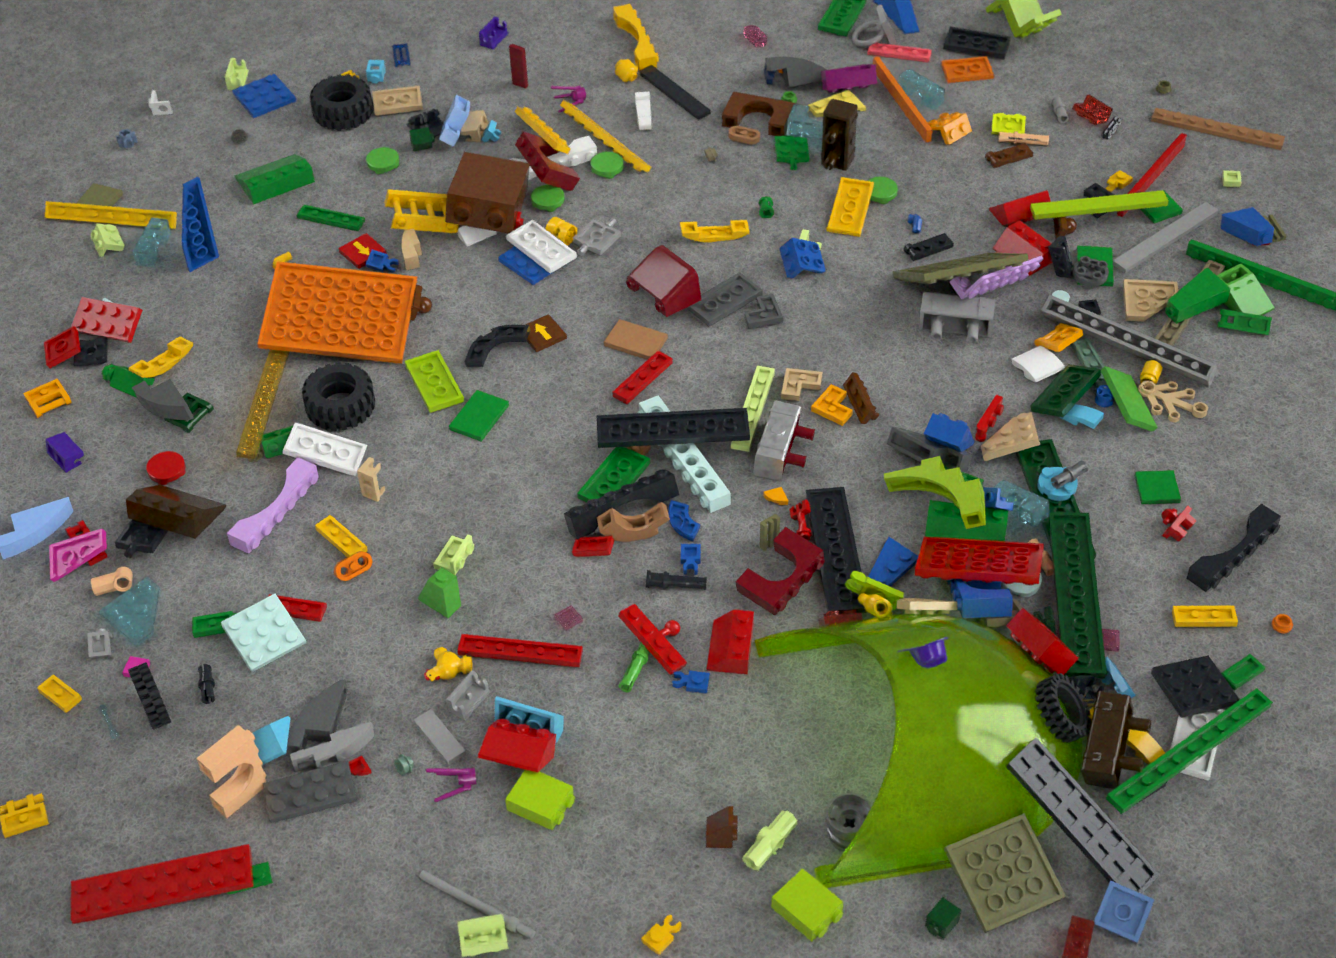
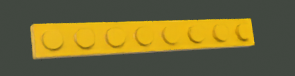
(609, 140)
(106, 214)

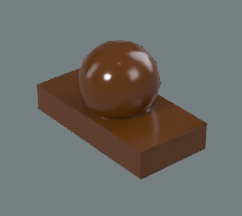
(1064, 226)
(420, 304)

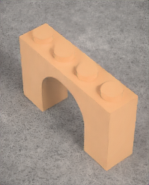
(233, 750)

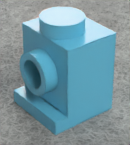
(375, 75)

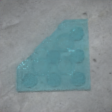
(134, 612)

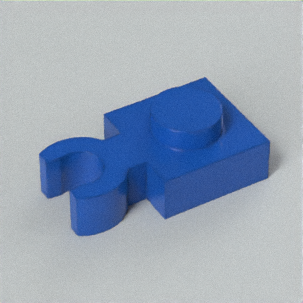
(379, 261)
(690, 557)
(694, 682)

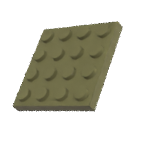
(1004, 873)

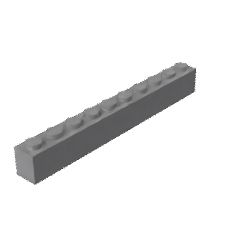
(1130, 340)

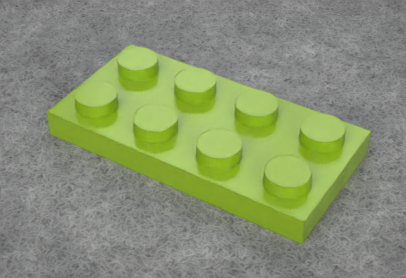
(434, 381)

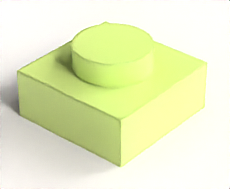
(1231, 178)

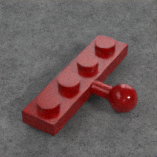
(653, 638)

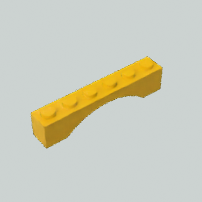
(626, 19)

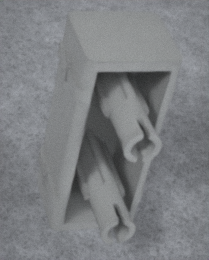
(956, 315)

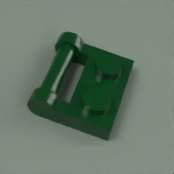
(193, 403)

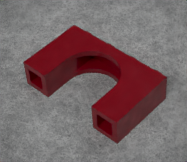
(536, 152)
(775, 594)

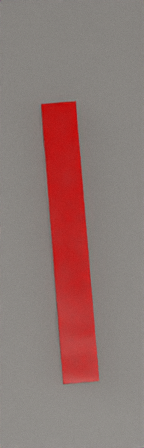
(1157, 168)

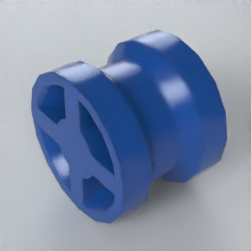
(1104, 396)

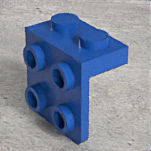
(801, 256)

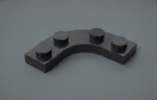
(483, 344)

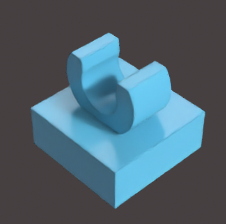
(491, 133)

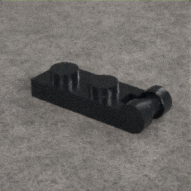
(928, 247)

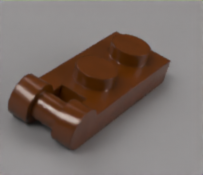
(1009, 155)

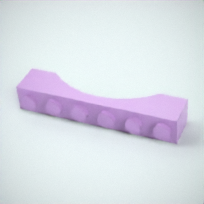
(250, 531)

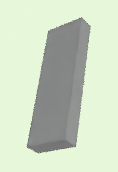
(439, 737)

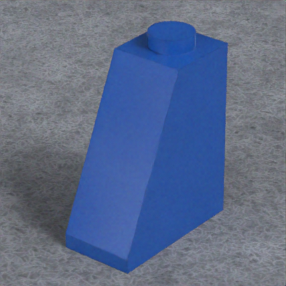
(1248, 226)

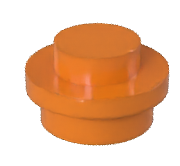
(1282, 623)

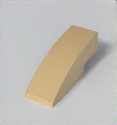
(411, 249)

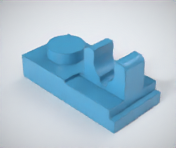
(1114, 674)

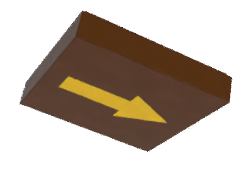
(544, 333)

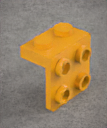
(952, 126)

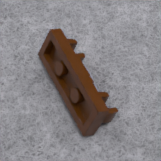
(860, 399)

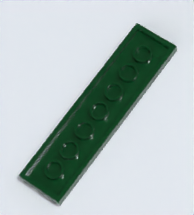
(1032, 462)

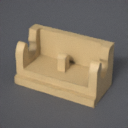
(475, 125)
(368, 480)

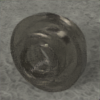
(239, 136)

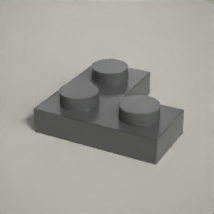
(767, 314)

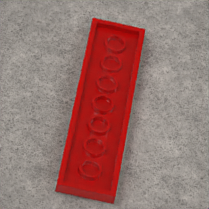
(161, 884)

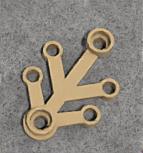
(1152, 391)

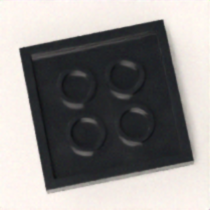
(1194, 686)

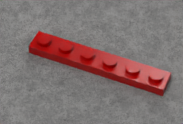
(520, 650)

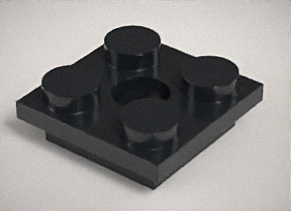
(97, 346)

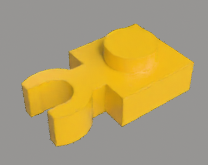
(660, 936)

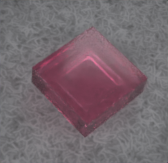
(568, 617)

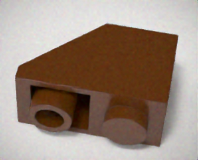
(721, 829)

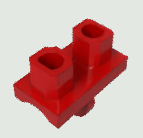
(1171, 517)

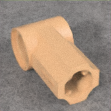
(111, 582)

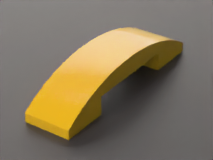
(736, 230)
(162, 363)
(1143, 744)

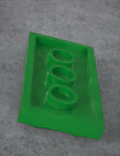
(841, 16)
(618, 469)

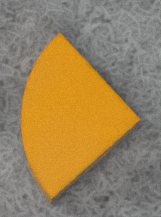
(776, 495)

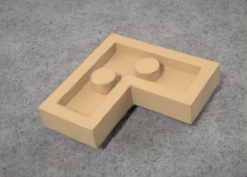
(796, 380)

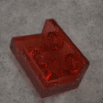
(1093, 109)

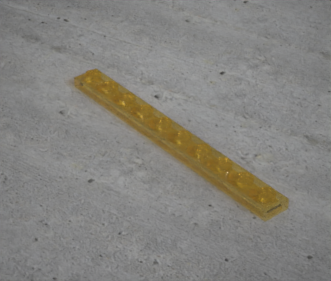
(262, 404)

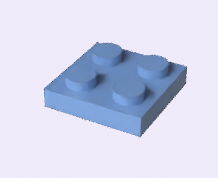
(1124, 911)

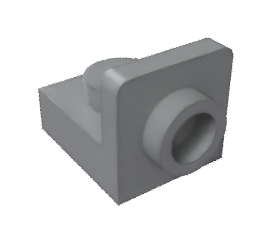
(99, 643)

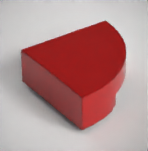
(359, 767)

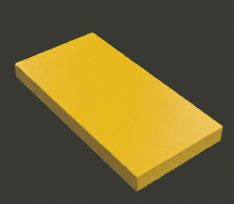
(850, 207)

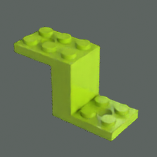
(1024, 16)

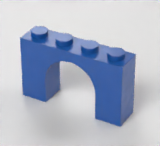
(981, 599)

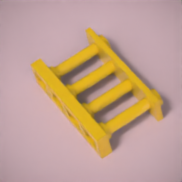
(422, 201)

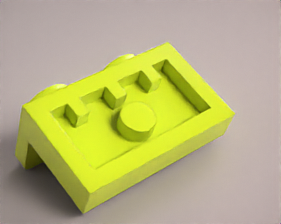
(1008, 123)

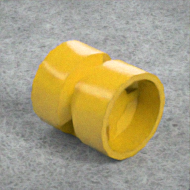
(562, 230)

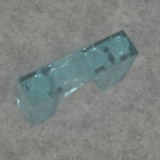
(801, 125)

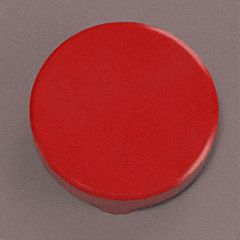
(165, 467)

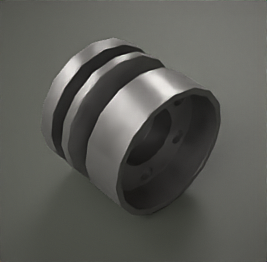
(844, 818)

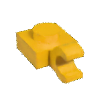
(1119, 179)

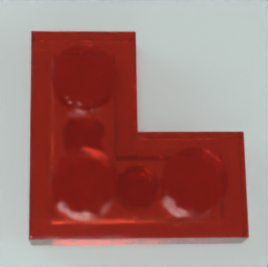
(834, 617)

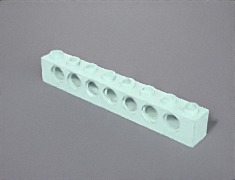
(692, 465)

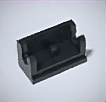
(1085, 685)

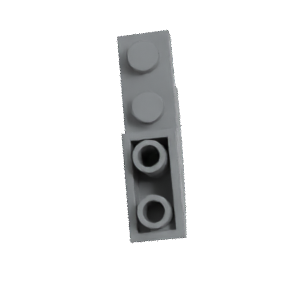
(341, 747)

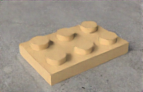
(397, 100)

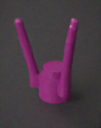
(577, 94)
(465, 776)

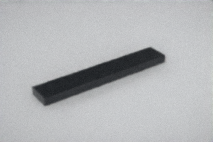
(675, 92)

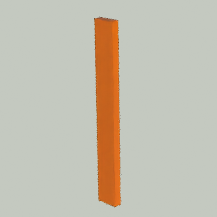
(903, 100)

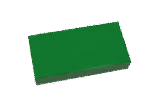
(1243, 671)

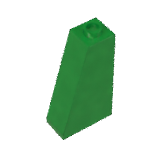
(1197, 296)

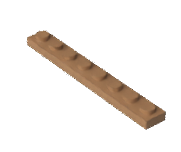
(1217, 128)

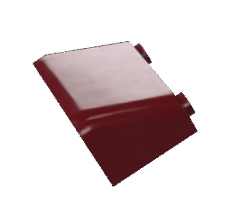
(667, 279)

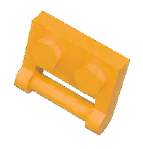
(1060, 337)
(44, 394)

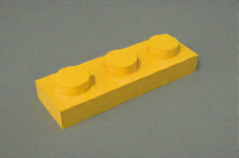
(340, 536)
(1204, 616)

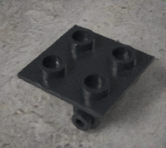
(429, 120)

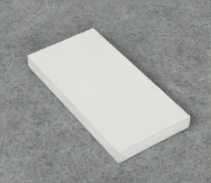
(541, 246)
(324, 449)
(1184, 728)

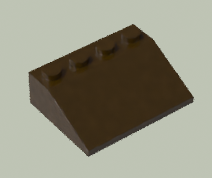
(173, 510)

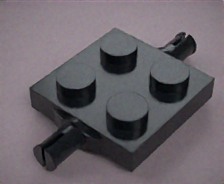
(139, 537)

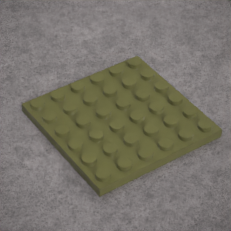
(960, 267)

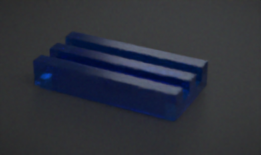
(401, 62)

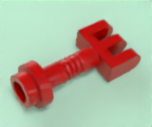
(799, 514)

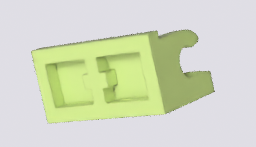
(236, 74)

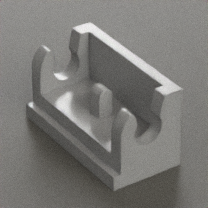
(467, 696)

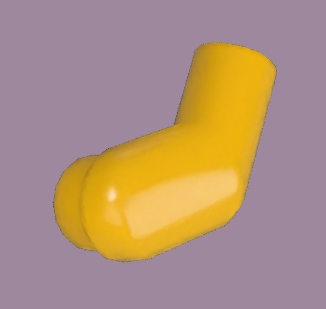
(282, 258)

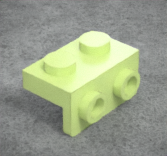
(106, 238)
(454, 554)
(482, 935)

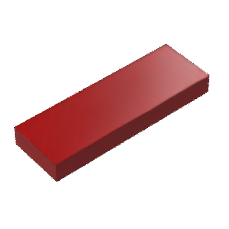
(303, 608)

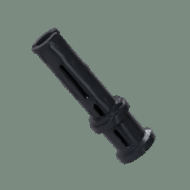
(664, 580)

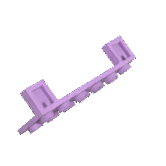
(993, 280)

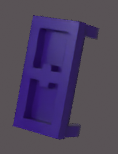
(493, 33)
(64, 451)

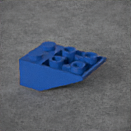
(949, 432)

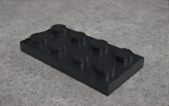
(977, 42)

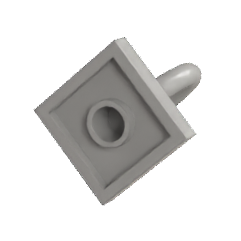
(883, 26)

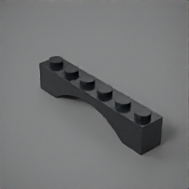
(583, 519)
(1210, 569)

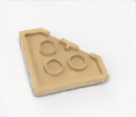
(1146, 297)
(1014, 436)
(929, 606)

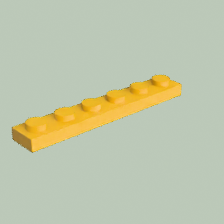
(542, 129)

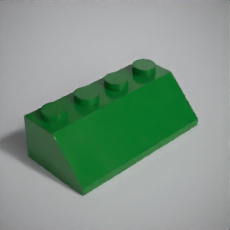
(946, 522)

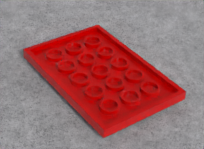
(980, 560)

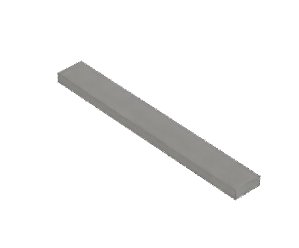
(1165, 237)

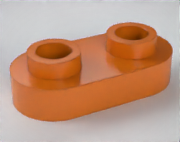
(352, 567)

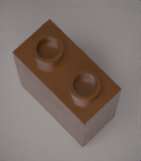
(487, 192)

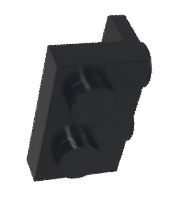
(1061, 257)

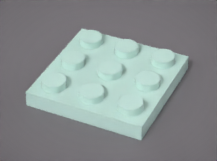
(263, 632)

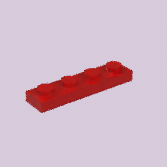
(642, 377)

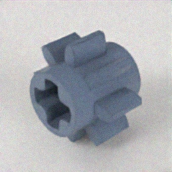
(126, 138)

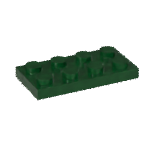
(1065, 390)

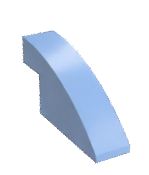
(455, 120)
(34, 526)

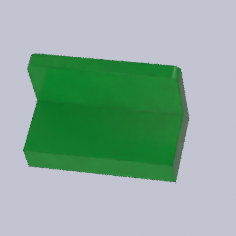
(124, 380)

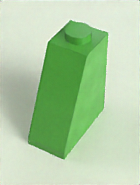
(441, 593)

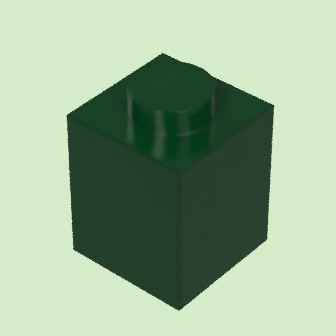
(421, 139)
(942, 918)

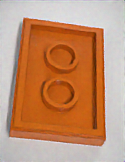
(967, 69)

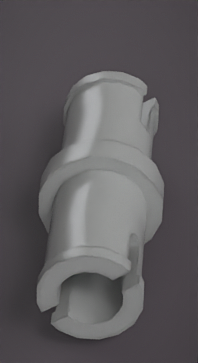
(1060, 110)

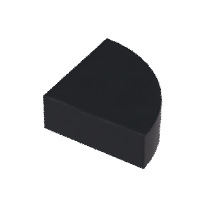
(1090, 305)

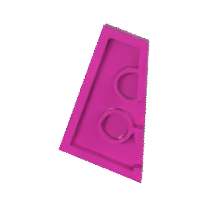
(74, 552)

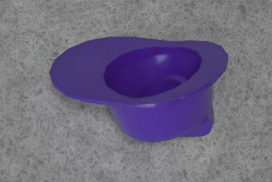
(929, 654)

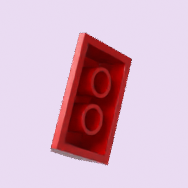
(1018, 209)
(1023, 239)
(731, 642)
(518, 745)

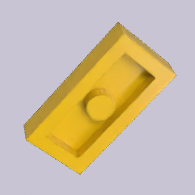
(59, 693)

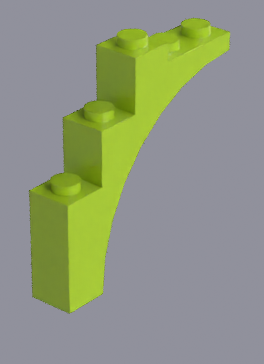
(948, 483)

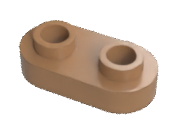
(744, 135)

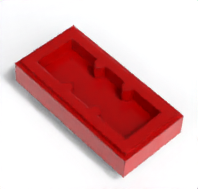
(593, 546)

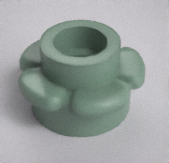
(403, 764)

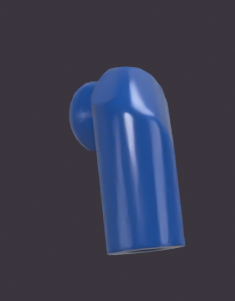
(917, 223)

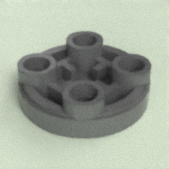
(1090, 271)

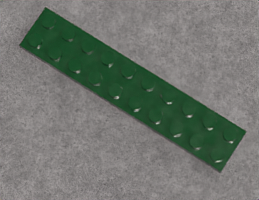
(1077, 592)

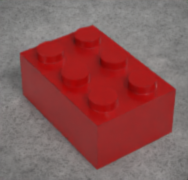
(1042, 642)

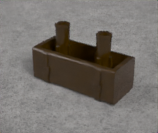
(839, 134)
(1108, 740)

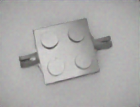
(596, 237)

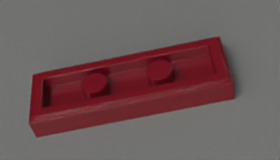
(518, 66)

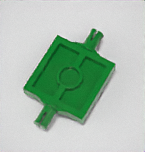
(791, 150)

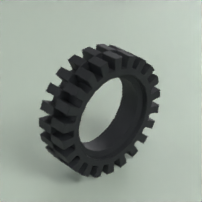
(1061, 687)
(149, 696)

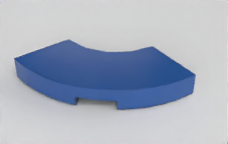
(681, 521)

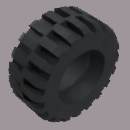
(341, 102)
(340, 412)

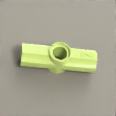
(769, 840)

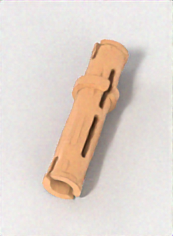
(1003, 137)

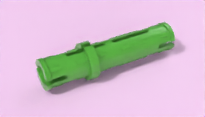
(639, 659)

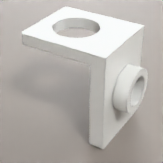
(154, 104)

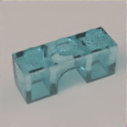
(931, 93)
(147, 246)
(1031, 507)

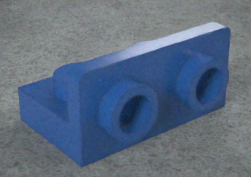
(993, 499)

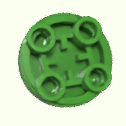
(382, 160)
(607, 164)
(884, 189)
(547, 197)

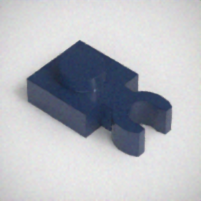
(769, 75)

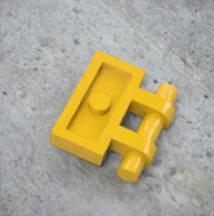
(23, 819)

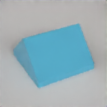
(272, 740)

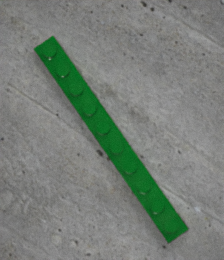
(1265, 274)
(1188, 751)

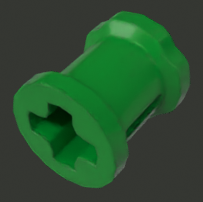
(765, 205)

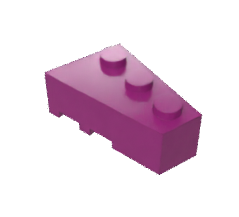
(849, 77)

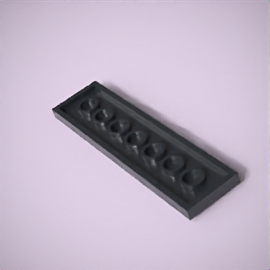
(672, 427)
(835, 536)

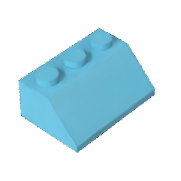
(524, 714)

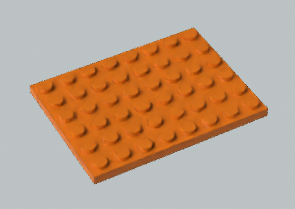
(338, 312)

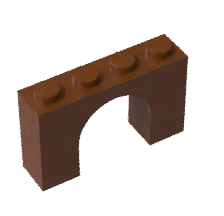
(743, 104)

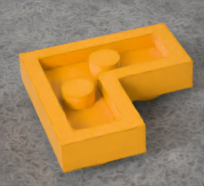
(829, 405)

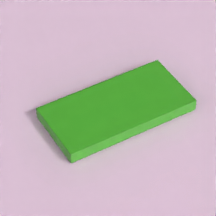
(1128, 399)

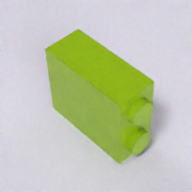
(540, 798)
(807, 905)

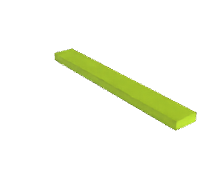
(1099, 204)

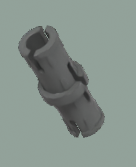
(1069, 474)

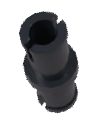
(206, 684)

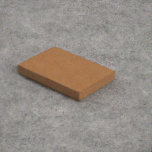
(635, 339)

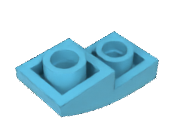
(1084, 415)

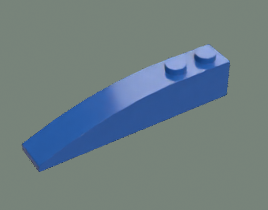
(901, 13)
(197, 232)

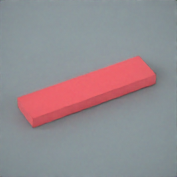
(899, 52)

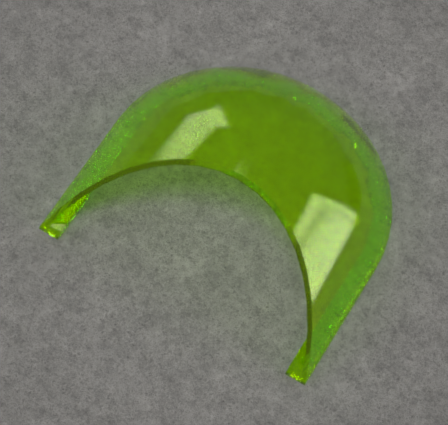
(950, 740)

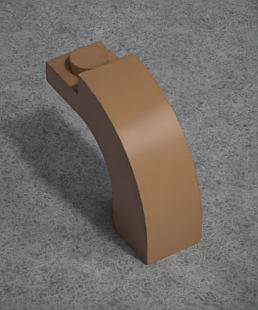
(633, 528)

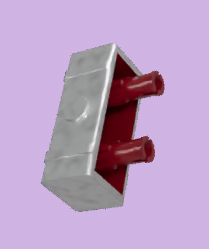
(777, 441)

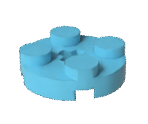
(1045, 484)

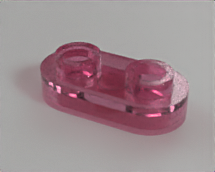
(755, 35)

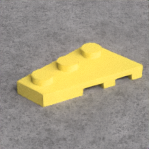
(818, 107)

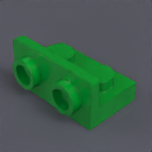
(274, 441)

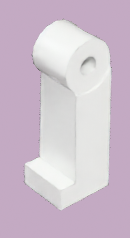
(643, 111)

